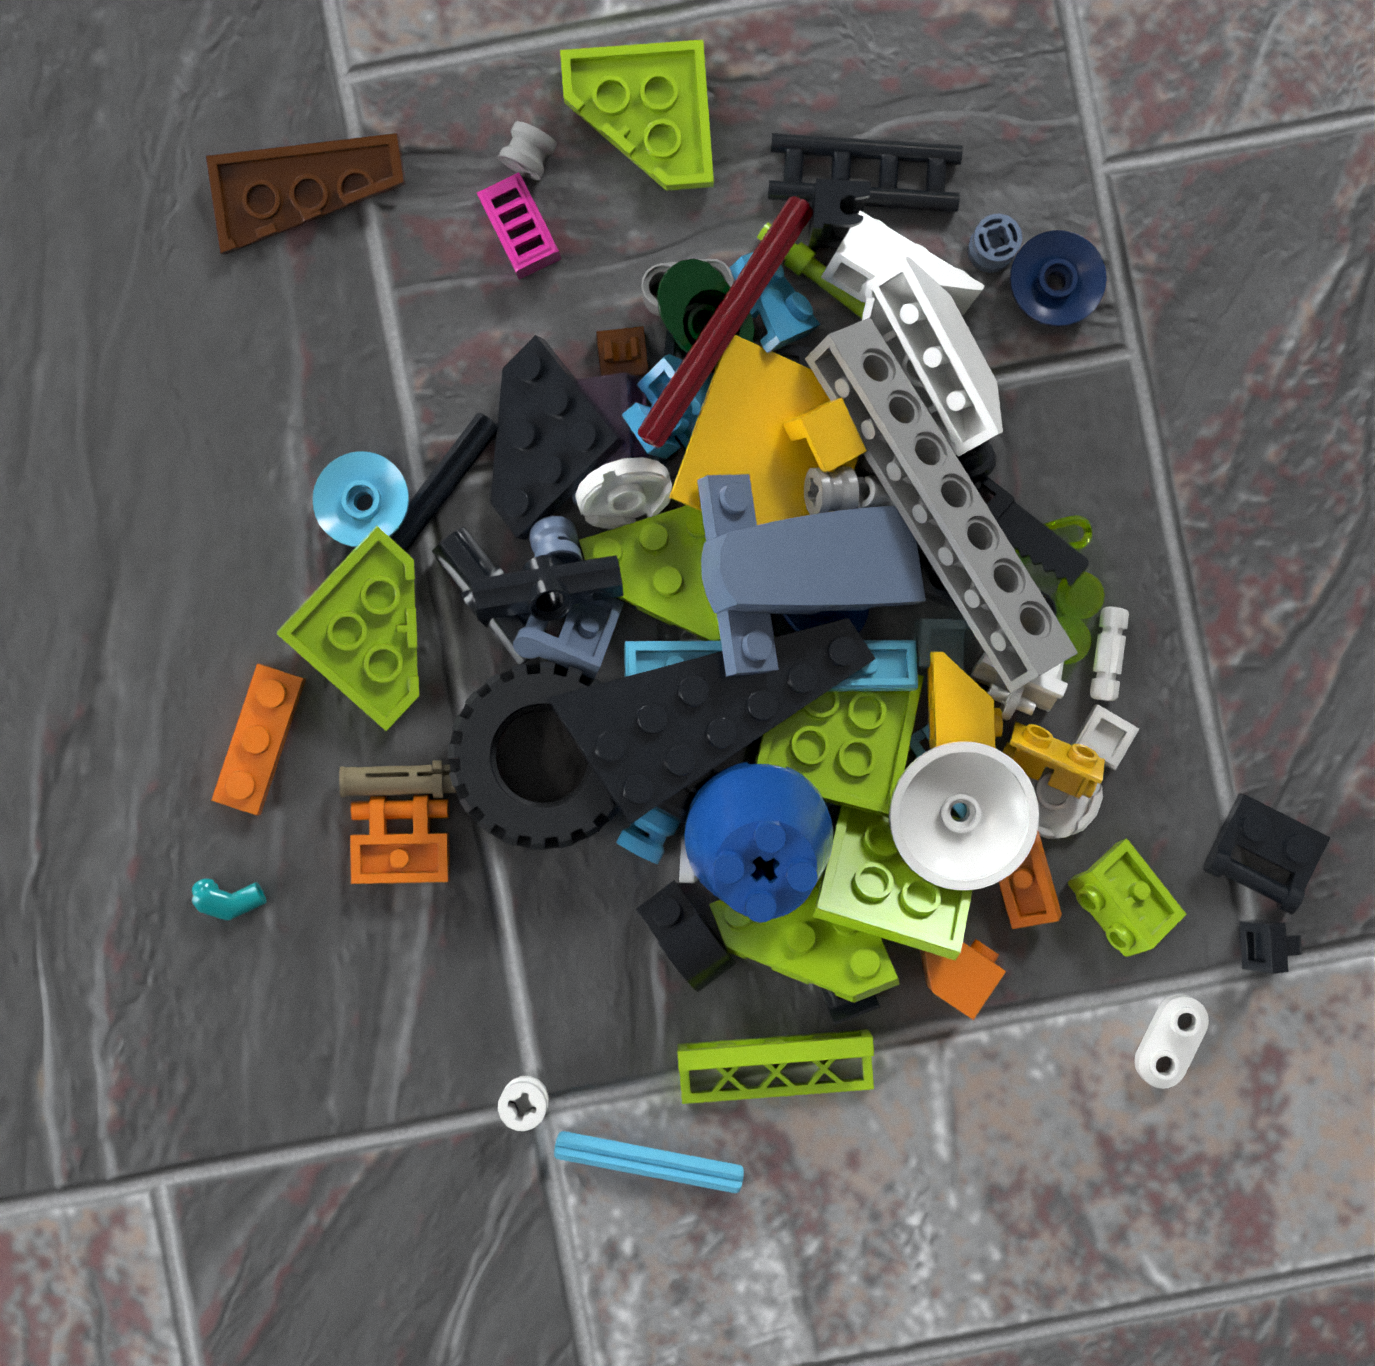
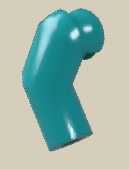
(220, 904)

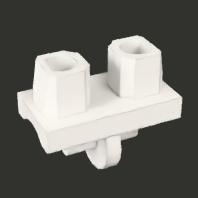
(1039, 693)

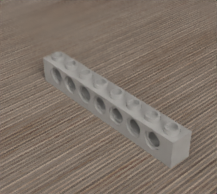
(941, 505)

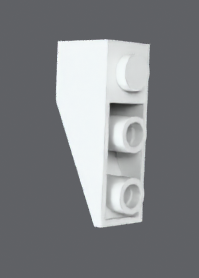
(875, 248)

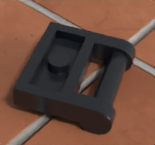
(1274, 839)

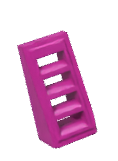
(536, 258)

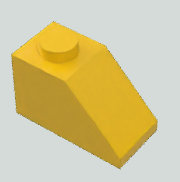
(959, 706)

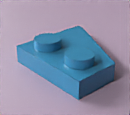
(783, 310)

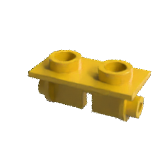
(1074, 766)

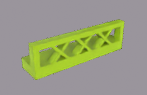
(777, 1051)

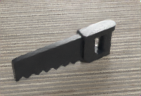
(1032, 536)

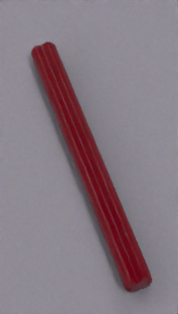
(725, 322)

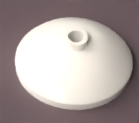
(992, 834)

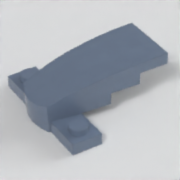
(796, 567)

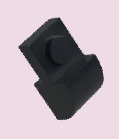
(685, 936)

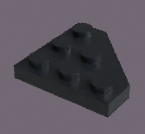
(544, 437)

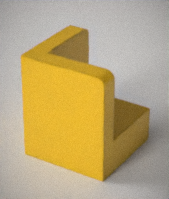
(828, 433)

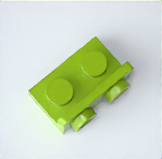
(1127, 900)

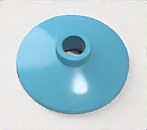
(345, 482)

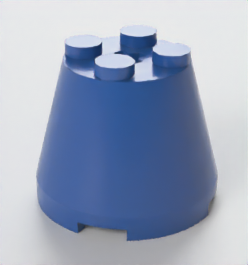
(743, 823)

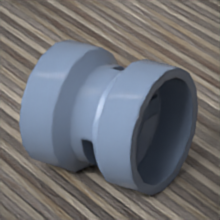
(989, 253)
(556, 538)

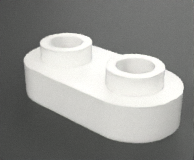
(1167, 1039)

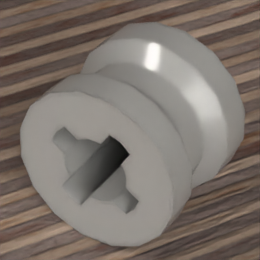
(527, 150)
(831, 490)

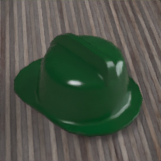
(690, 297)

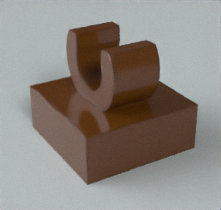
(622, 351)

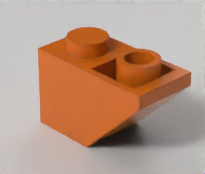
(963, 981)

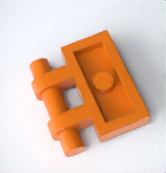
(401, 856)

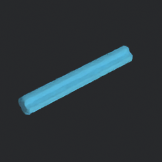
(649, 1162)

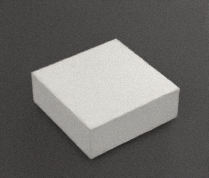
(1106, 735)

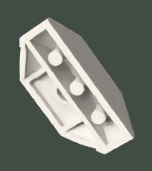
(936, 353)

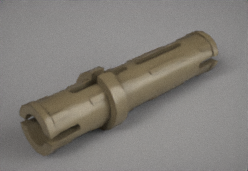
(396, 780)

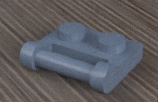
(580, 641)

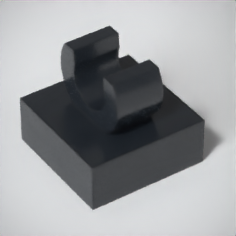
(1267, 946)

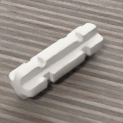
(1109, 653)

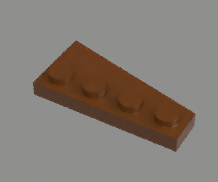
(289, 186)

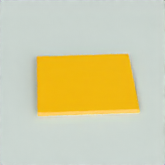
(745, 434)

